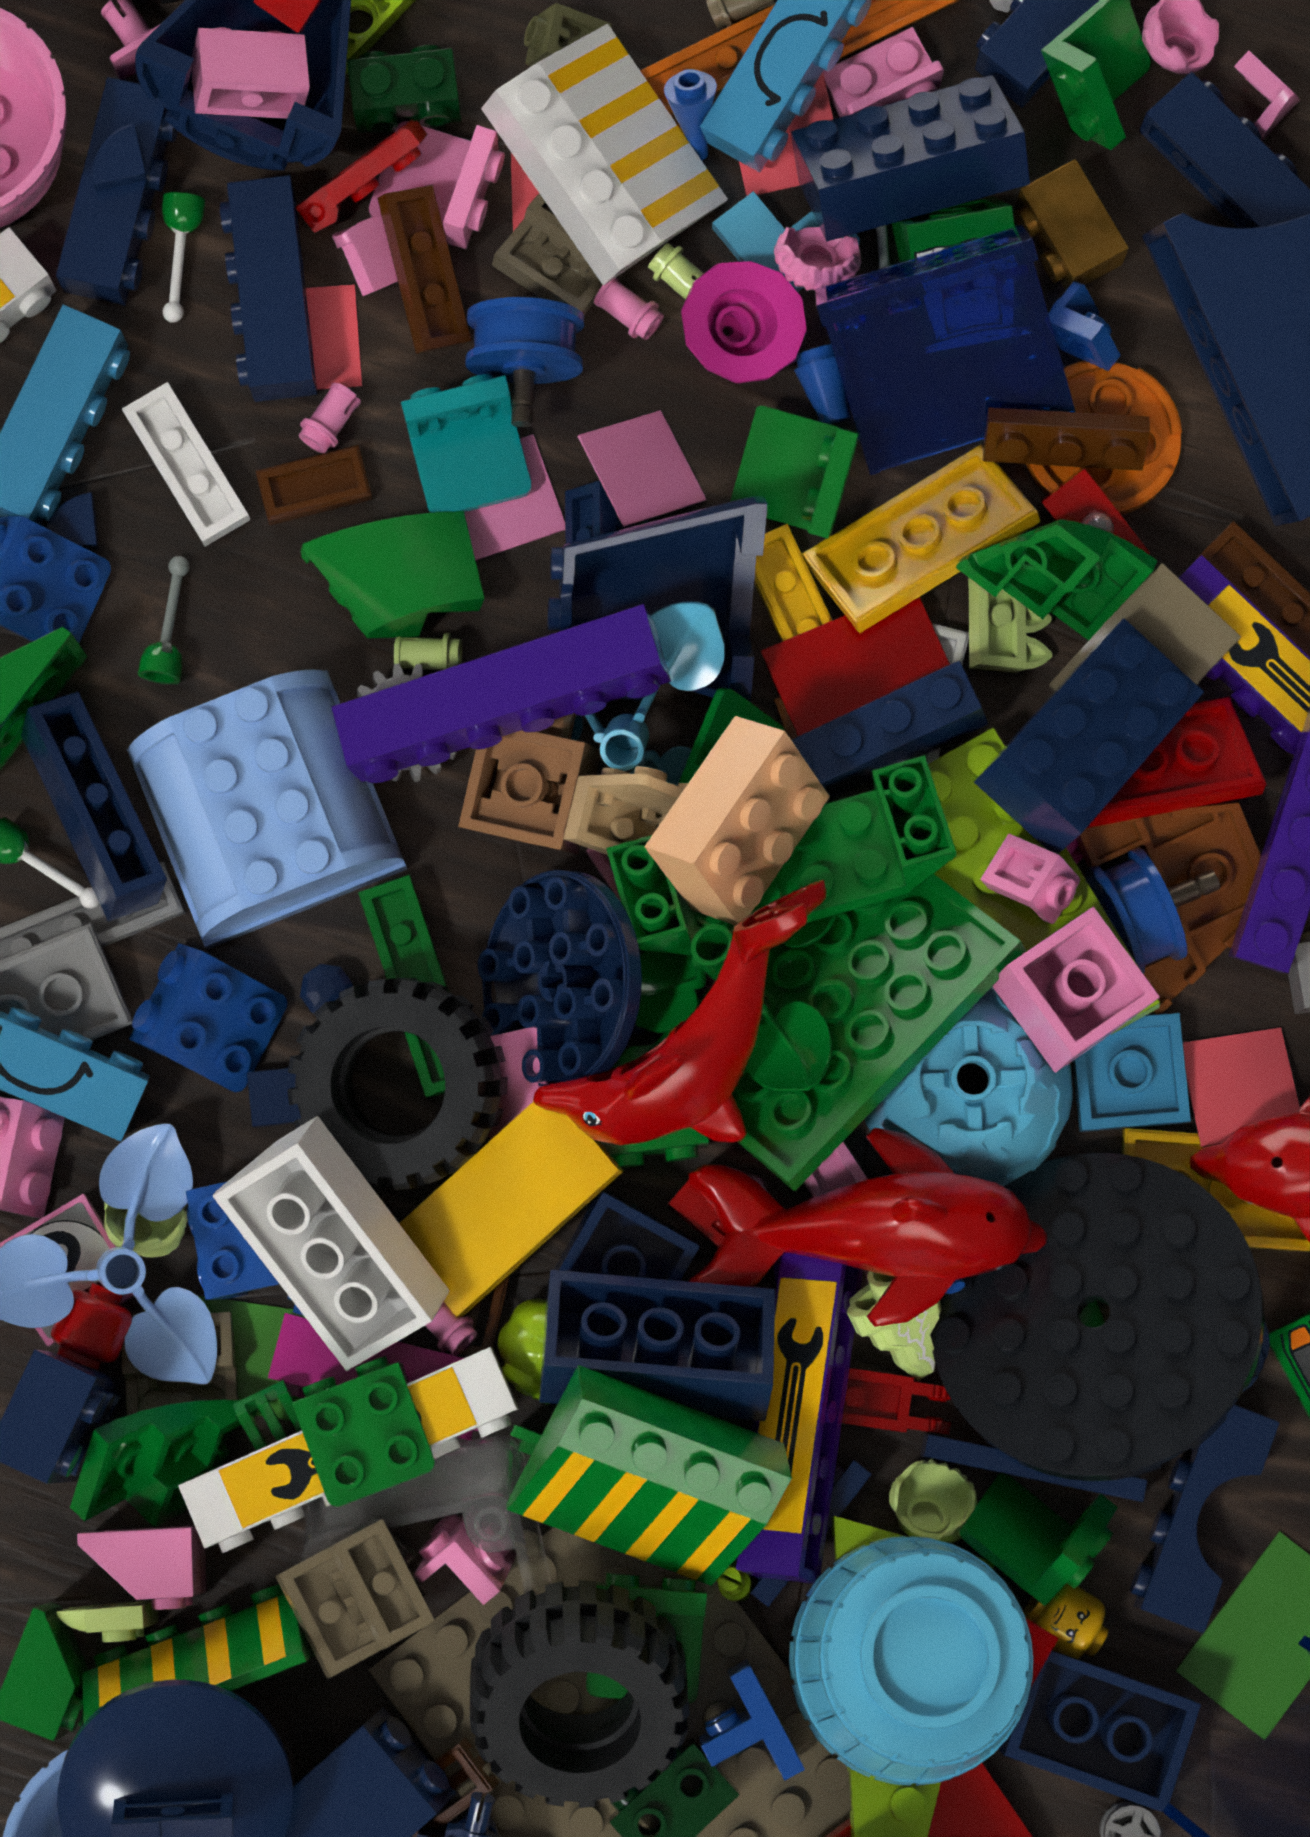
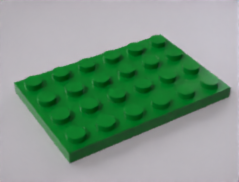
(890, 991)

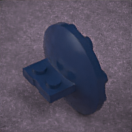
(567, 967)
(175, 1765)

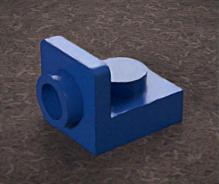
(1081, 330)

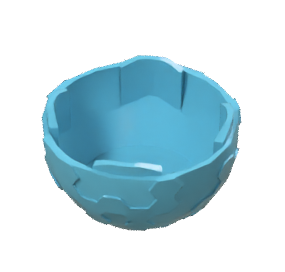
(988, 1133)

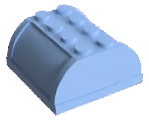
(262, 805)

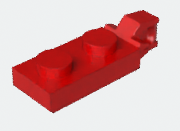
(359, 178)

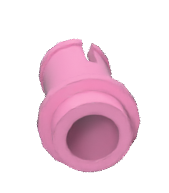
(629, 309)
(329, 418)
(452, 1332)

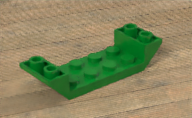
(859, 845)

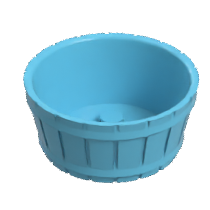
(911, 1660)

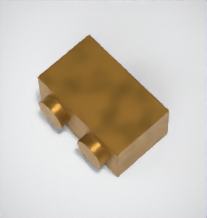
(1070, 226)

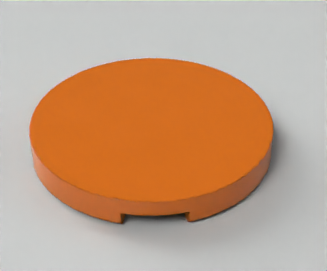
(1130, 393)

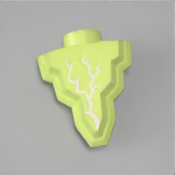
(908, 1341)

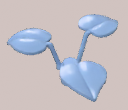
(173, 1335)

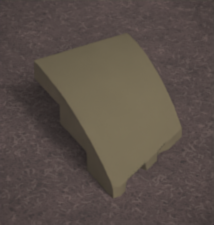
(1173, 622)

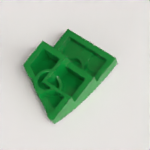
(1063, 570)
(399, 571)
(150, 1455)

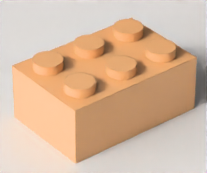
(737, 821)

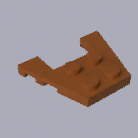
(1181, 848)

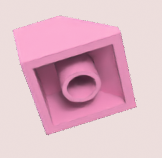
(1074, 989)
(151, 1562)

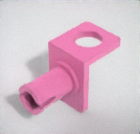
(130, 30)

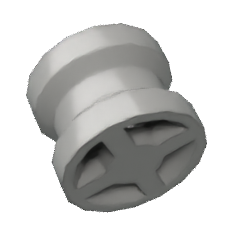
(1141, 1825)

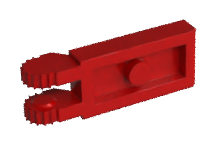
(885, 1400)

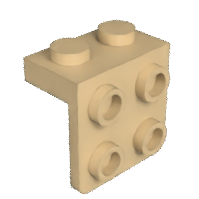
(619, 807)

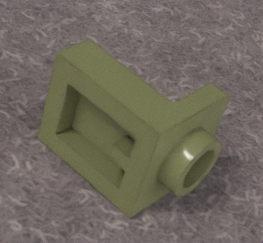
(555, 30)

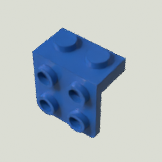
(46, 580)
(208, 1017)
(225, 1259)

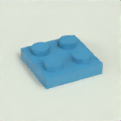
(1134, 1077)

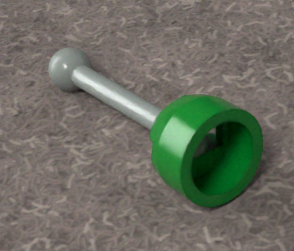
(161, 660)

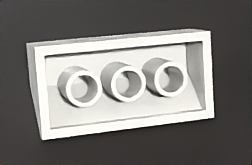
(332, 1244)

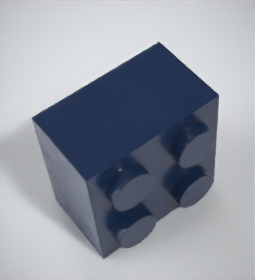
(627, 1241)

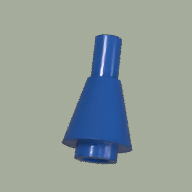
(691, 98)

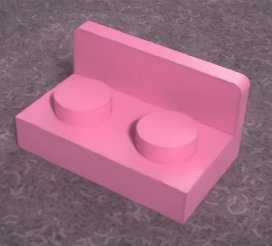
(883, 74)

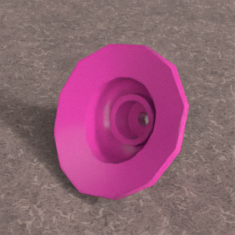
(758, 311)

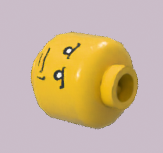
(1073, 1618)

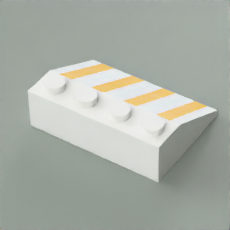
(603, 152)

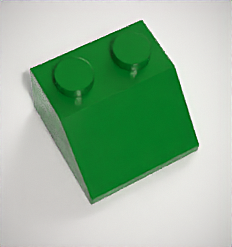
(45, 1678)

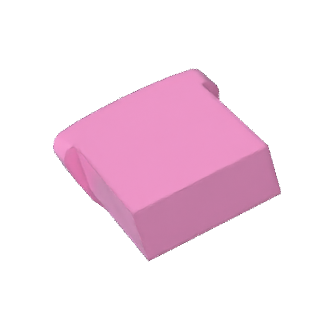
(1272, 88)
(368, 254)

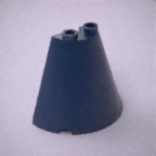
(260, 142)
(668, 561)

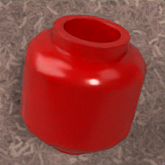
(93, 1328)

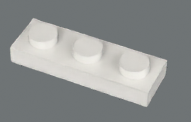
(186, 464)

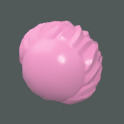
(1180, 35)
(813, 261)

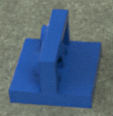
(732, 1733)

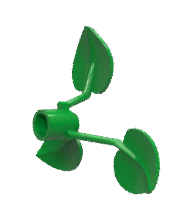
(789, 1048)

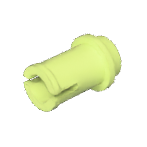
(674, 269)
(428, 652)

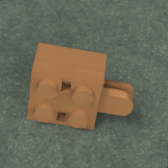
(528, 785)

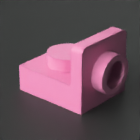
(1032, 877)

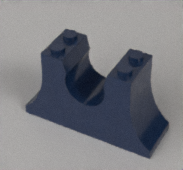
(1249, 324)

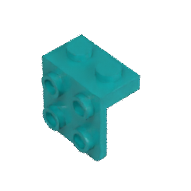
(466, 445)

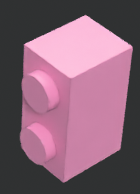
(249, 72)

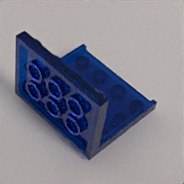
(942, 343)

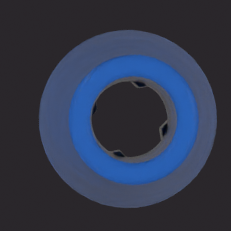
(823, 384)

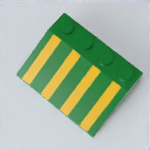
(651, 1477)
(223, 1651)

